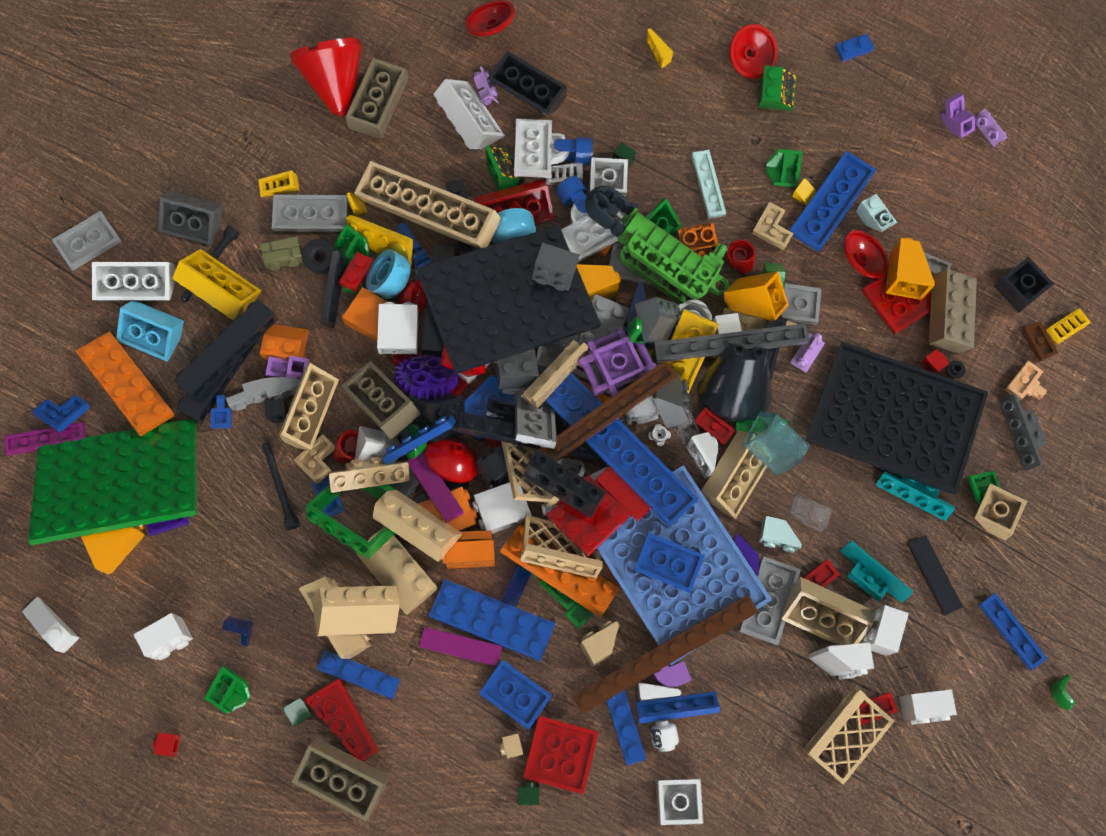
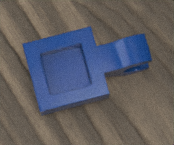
(221, 416)

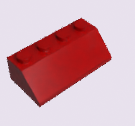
(529, 196)

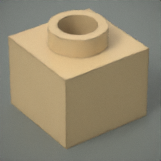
(511, 746)

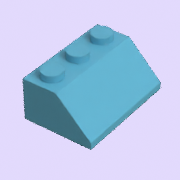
(148, 330)

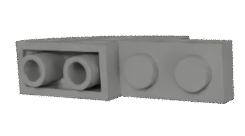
(256, 391)

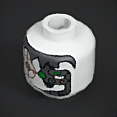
(664, 736)

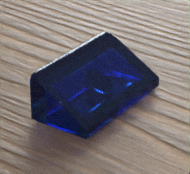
(516, 586)

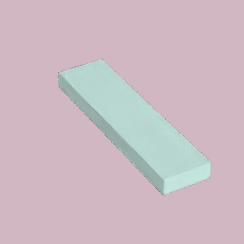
(708, 184)

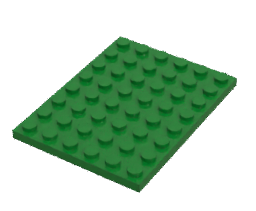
(114, 482)

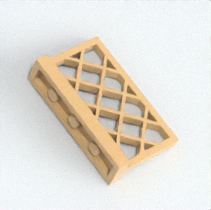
(511, 464)
(560, 558)
(838, 720)

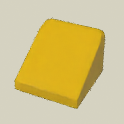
(804, 192)
(356, 204)

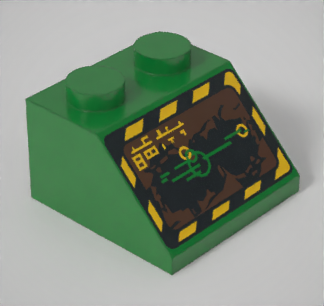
(777, 88)
(501, 167)

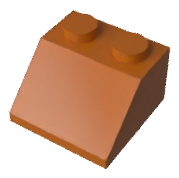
(284, 342)

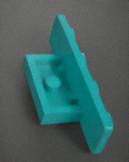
(916, 493)
(872, 575)

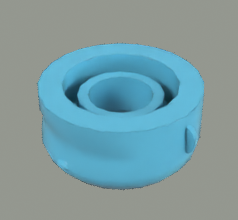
(513, 224)
(388, 274)

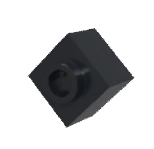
(276, 411)

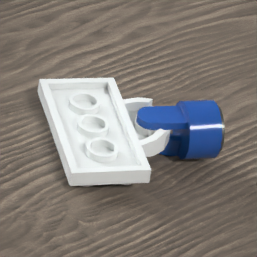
(539, 148)
(584, 234)

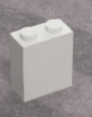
(397, 328)
(499, 509)

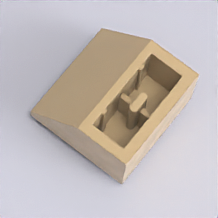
(599, 645)

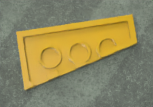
(381, 239)

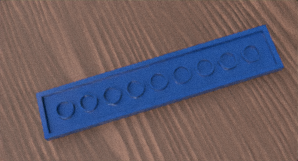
(625, 453)

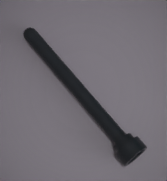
(229, 235)
(290, 520)

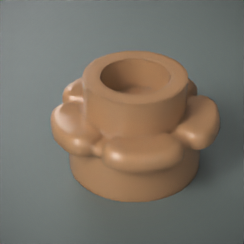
(625, 300)

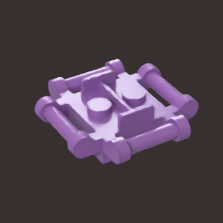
(616, 362)

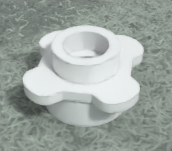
(659, 429)

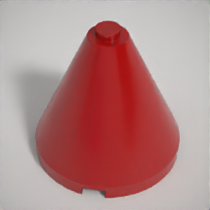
(331, 71)

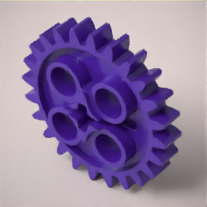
(425, 377)

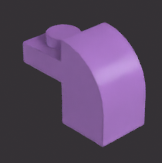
(956, 117)
(290, 368)
(672, 676)

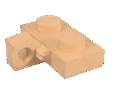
(1027, 382)

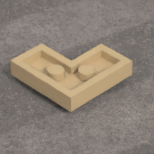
(768, 227)
(312, 460)

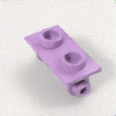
(489, 92)
(990, 128)
(808, 352)

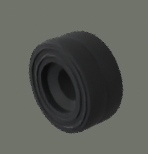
(309, 255)

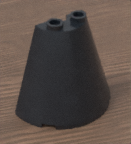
(737, 383)

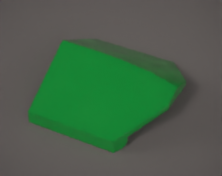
(785, 167)
(350, 243)
(980, 483)
(228, 691)

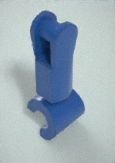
(419, 255)

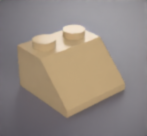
(1000, 512)

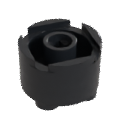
(494, 468)

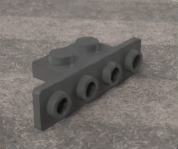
(1024, 430)

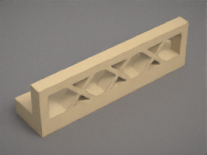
(555, 374)

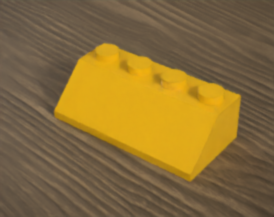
(215, 283)

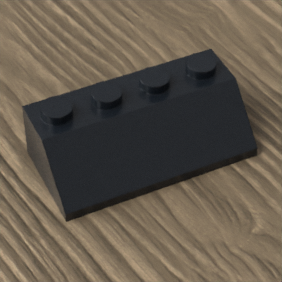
(528, 84)

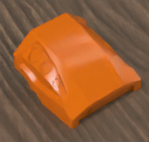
(699, 238)

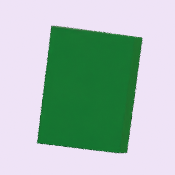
(665, 217)

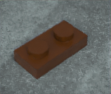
(1039, 341)

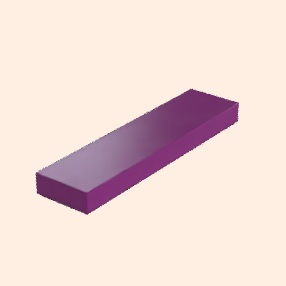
(31, 440)
(435, 489)
(461, 646)

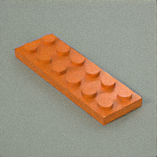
(125, 383)
(587, 591)

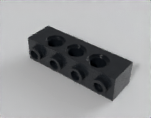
(564, 484)

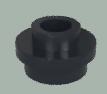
(954, 374)

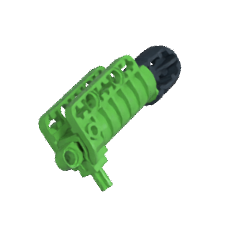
(656, 248)

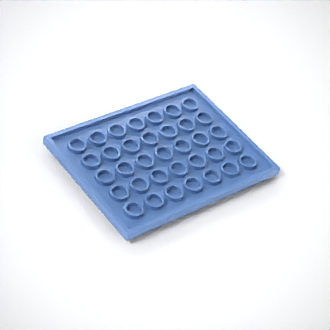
(719, 583)

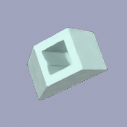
(875, 214)
(778, 533)

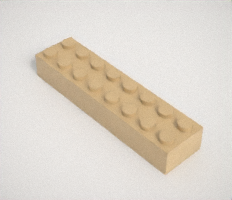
(428, 205)

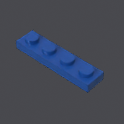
(425, 434)
(1012, 631)
(358, 674)
(677, 707)
(626, 729)

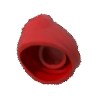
(741, 256)
(412, 293)
(346, 441)

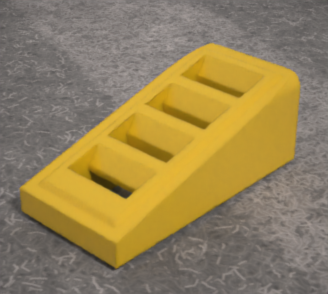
(659, 48)
(286, 177)
(1077, 319)

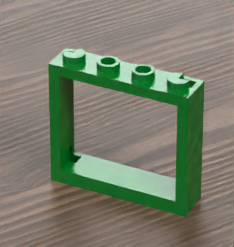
(346, 536)

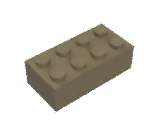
(377, 98)
(952, 311)
(381, 400)
(341, 779)

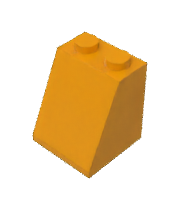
(908, 270)
(600, 280)
(757, 296)
(112, 547)

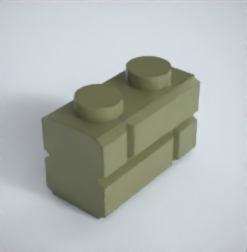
(281, 253)

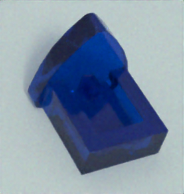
(239, 626)

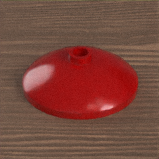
(490, 18)
(761, 48)
(865, 254)
(452, 459)

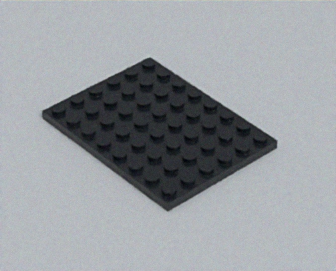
(494, 309)
(898, 417)

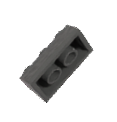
(189, 217)
(658, 319)
(673, 402)

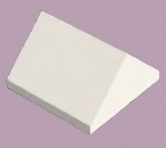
(373, 444)

